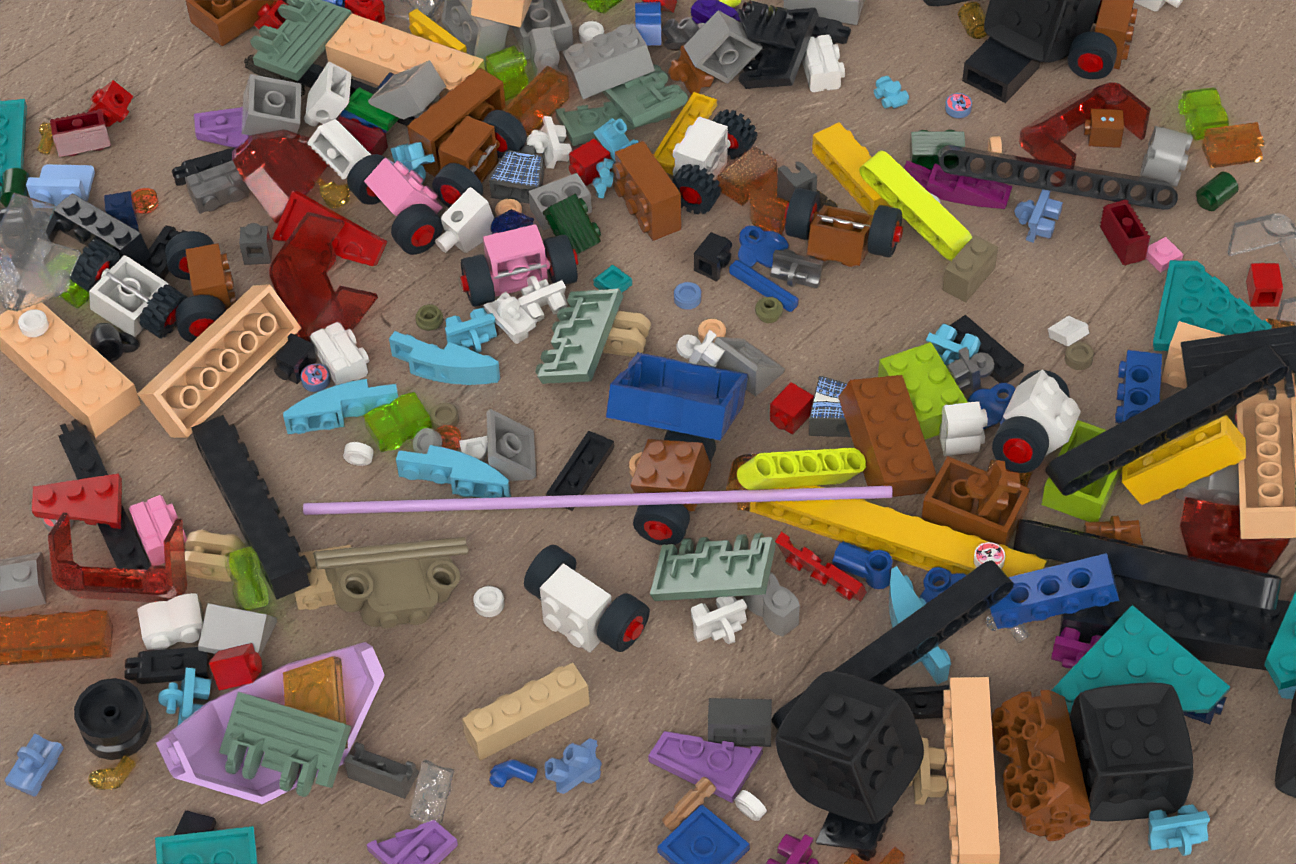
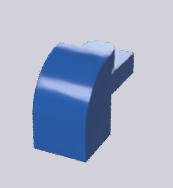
(649, 21)

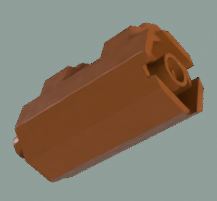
(1044, 766)

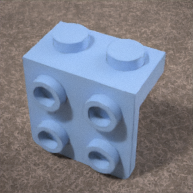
(60, 181)

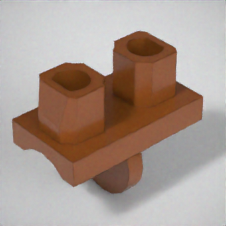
(693, 77)
(993, 487)
(1116, 529)

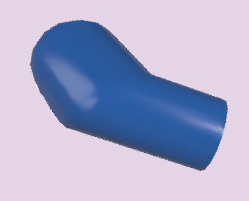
(512, 768)

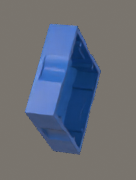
(677, 396)

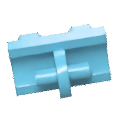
(612, 136)
(412, 157)
(471, 332)
(947, 348)
(191, 688)
(1178, 831)

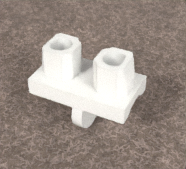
(550, 142)
(540, 294)
(511, 317)
(700, 354)
(720, 622)

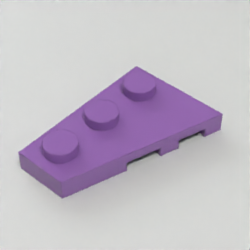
(693, 758)

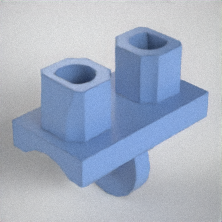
(1035, 215)
(33, 765)
(577, 765)

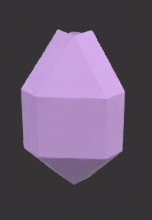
(194, 745)

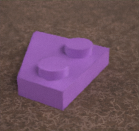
(220, 127)
(422, 845)

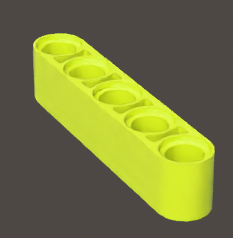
(916, 203)
(801, 468)

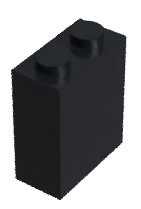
(998, 70)

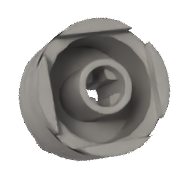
(1166, 155)

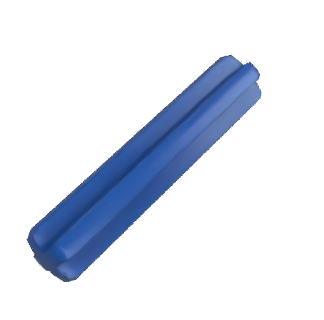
(763, 285)

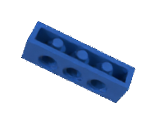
(1140, 383)
(1065, 583)

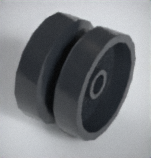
(112, 718)

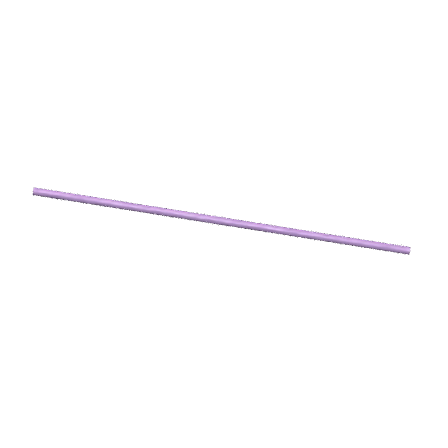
(700, 497)

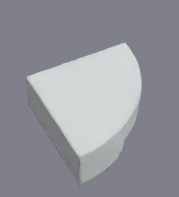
(475, 447)

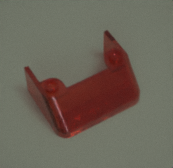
(1044, 135)
(303, 281)
(118, 584)

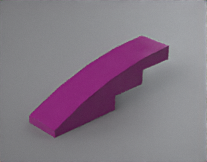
(960, 188)

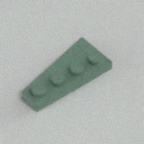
(585, 121)

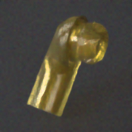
(47, 141)
(112, 777)

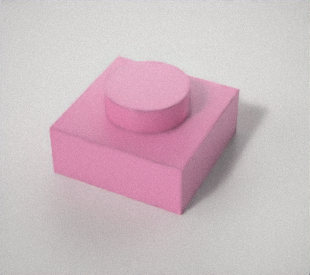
(1161, 253)

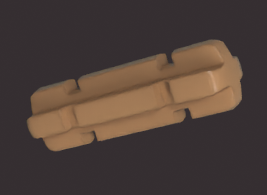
(689, 803)

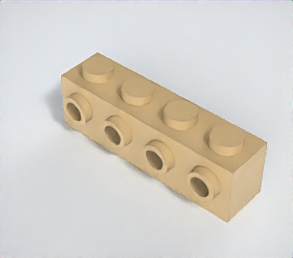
(525, 711)

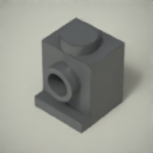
(255, 237)

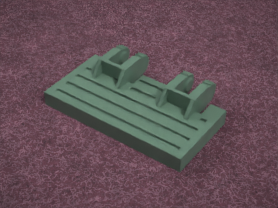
(300, 38)
(646, 97)
(579, 336)
(713, 568)
(288, 740)

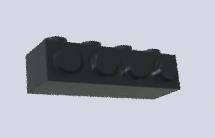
(90, 223)

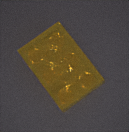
(317, 689)

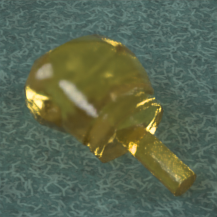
(334, 195)

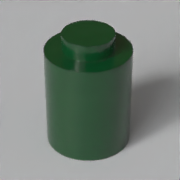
(13, 181)
(1217, 191)

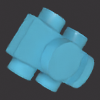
(891, 92)
(606, 177)

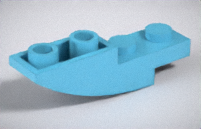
(452, 365)
(330, 406)
(464, 473)
(902, 604)

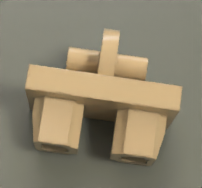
(924, 783)

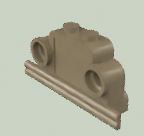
(393, 580)

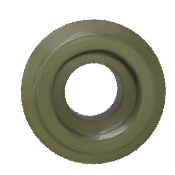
(769, 309)
(429, 317)

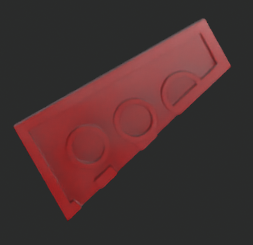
(351, 242)

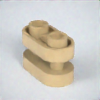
(627, 334)
(207, 554)

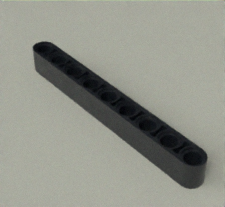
(1067, 185)
(1166, 420)
(1151, 564)
(924, 628)

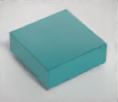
(613, 279)

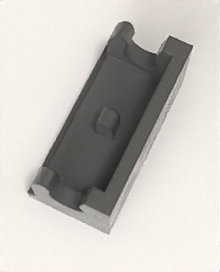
(790, 181)
(740, 721)
(380, 772)

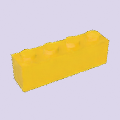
(843, 158)
(1184, 460)

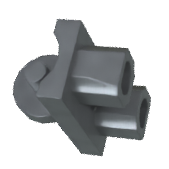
(679, 33)
(796, 268)
(968, 372)

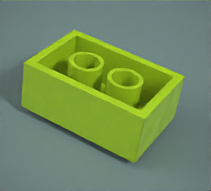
(927, 383)
(1091, 500)

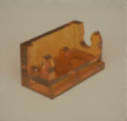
(1233, 145)

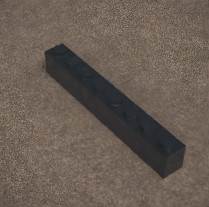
(250, 506)

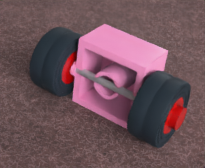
(401, 191)
(512, 259)

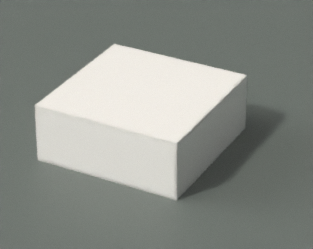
(1068, 331)

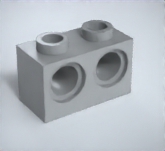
(552, 193)

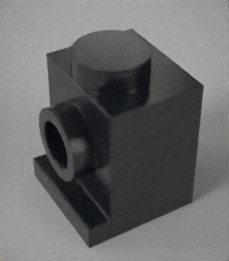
(712, 256)
(294, 358)

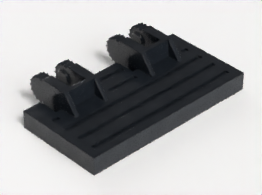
(780, 66)
(1211, 354)

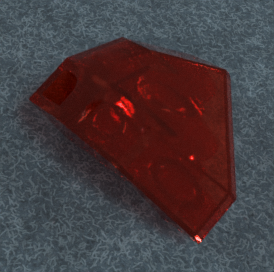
(277, 165)
(1214, 534)

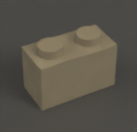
(970, 268)

